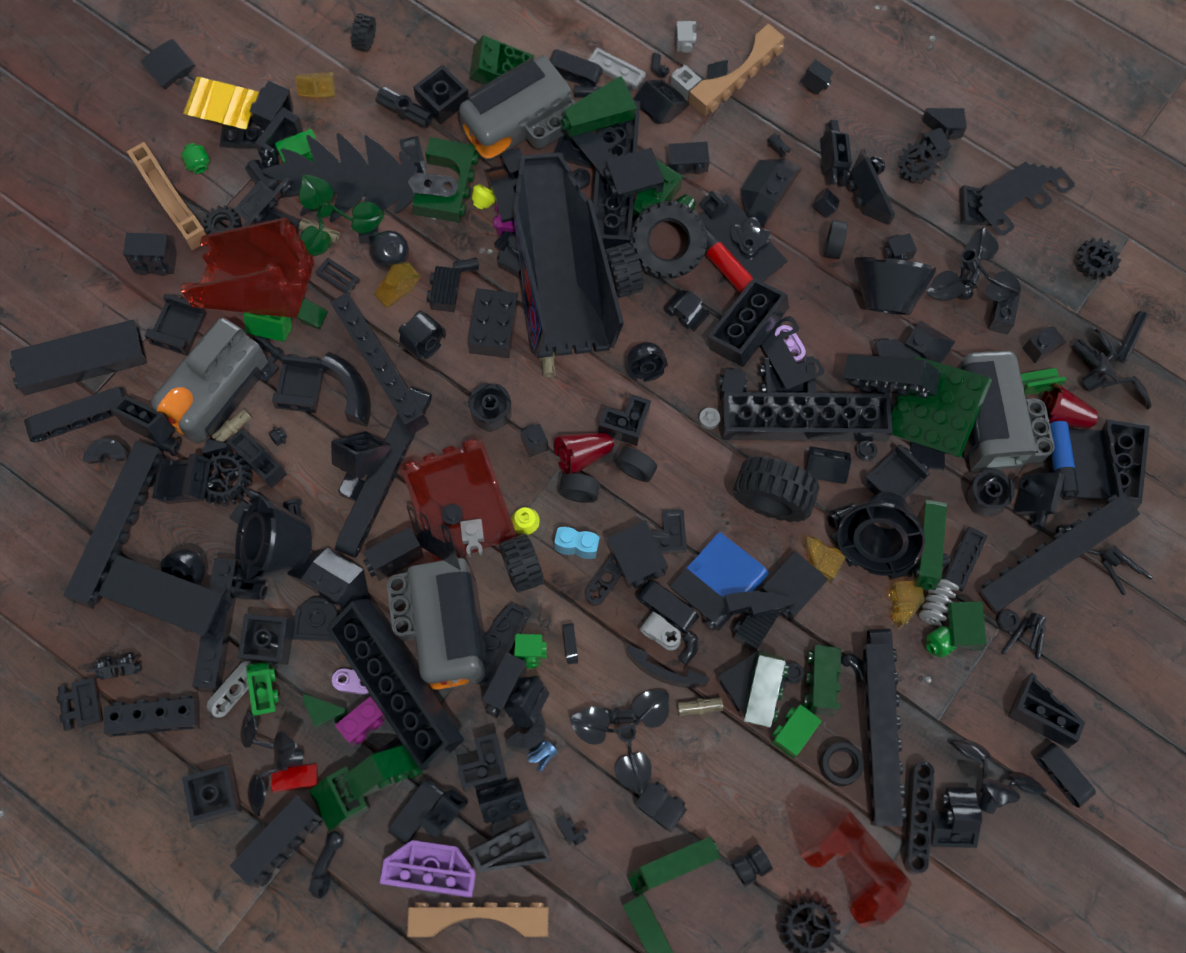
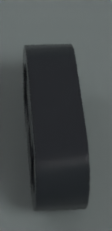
(570, 643)

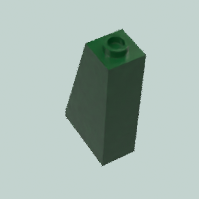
(600, 109)
(929, 566)
(673, 866)

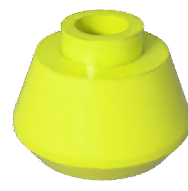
(482, 197)
(525, 520)

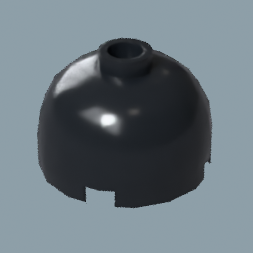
(388, 249)
(646, 361)
(184, 565)

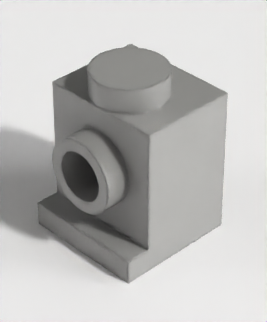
(685, 36)
(684, 81)

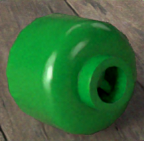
(195, 158)
(939, 642)

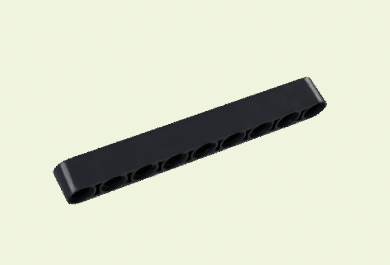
(379, 483)

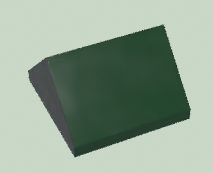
(967, 625)

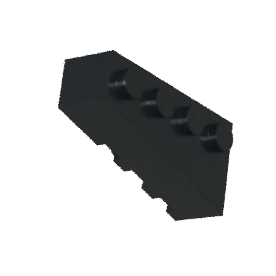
(1127, 457)

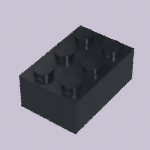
(493, 323)

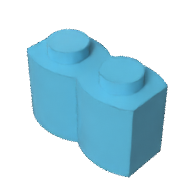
(570, 542)

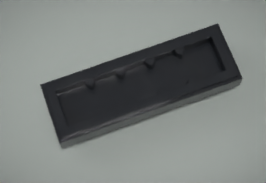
(966, 557)

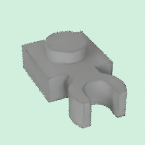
(472, 534)

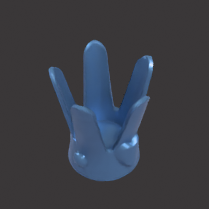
(545, 751)

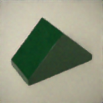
(322, 712)

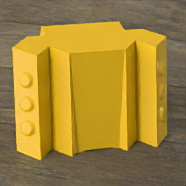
(220, 102)

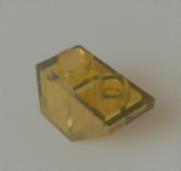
(316, 84)
(396, 284)
(823, 558)
(905, 600)

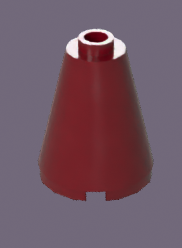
(1067, 407)
(581, 450)

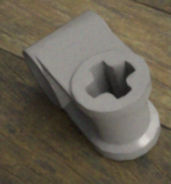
(658, 629)

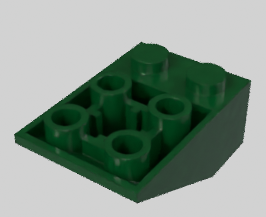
(494, 58)

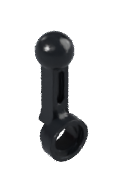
(321, 882)

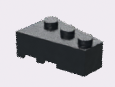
(1045, 714)
(511, 848)

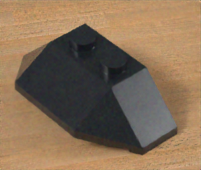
(767, 187)
(868, 190)
(332, 578)

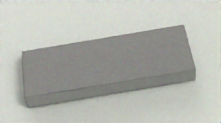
(615, 68)

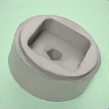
(709, 418)

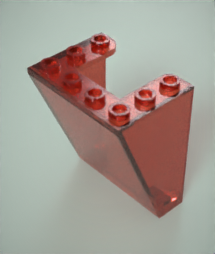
(253, 270)
(463, 479)
(891, 883)

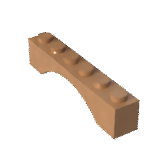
(712, 92)
(166, 195)
(429, 921)

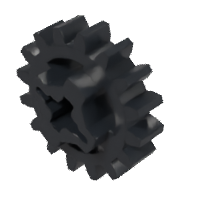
(916, 170)
(1098, 258)

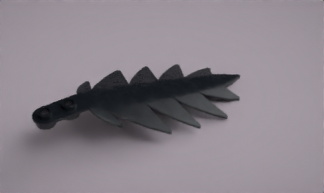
(381, 180)

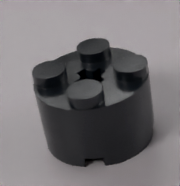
(421, 335)
(500, 406)
(990, 492)

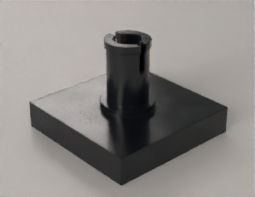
(1039, 493)

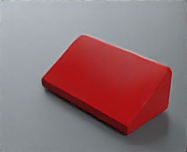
(295, 778)

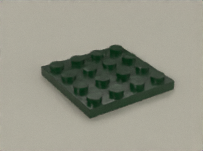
(944, 419)

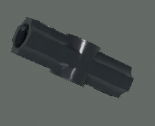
(396, 103)

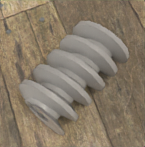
(936, 601)

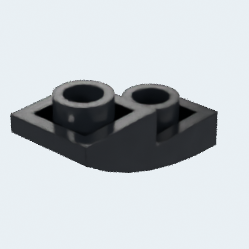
(239, 138)

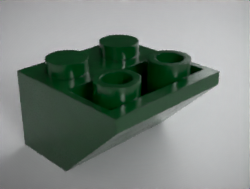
(336, 800)

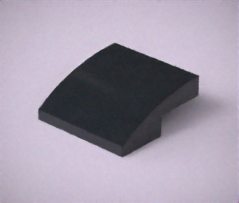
(168, 63)
(970, 205)

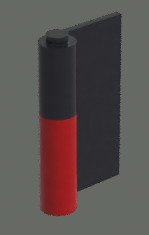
(728, 257)

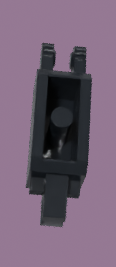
(835, 153)

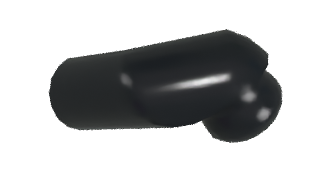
(692, 648)
(856, 663)

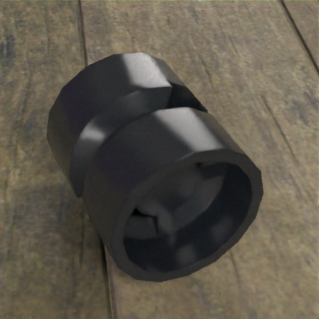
(753, 864)

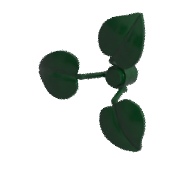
(316, 194)

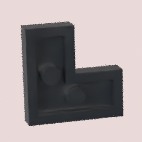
(673, 536)

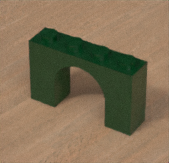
(461, 159)

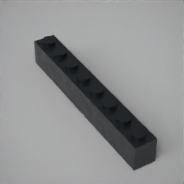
(379, 363)
(114, 524)
(1059, 553)
(882, 735)

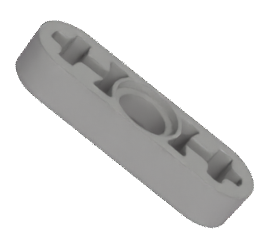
(218, 697)

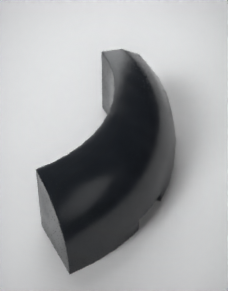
(358, 398)

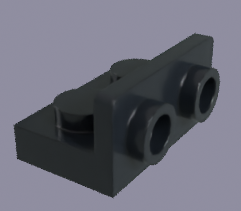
(501, 800)

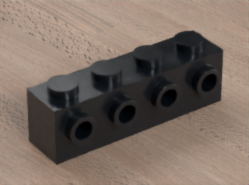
(152, 716)

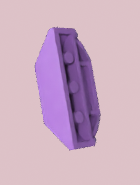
(429, 869)

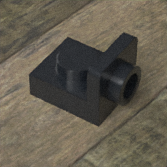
(567, 827)

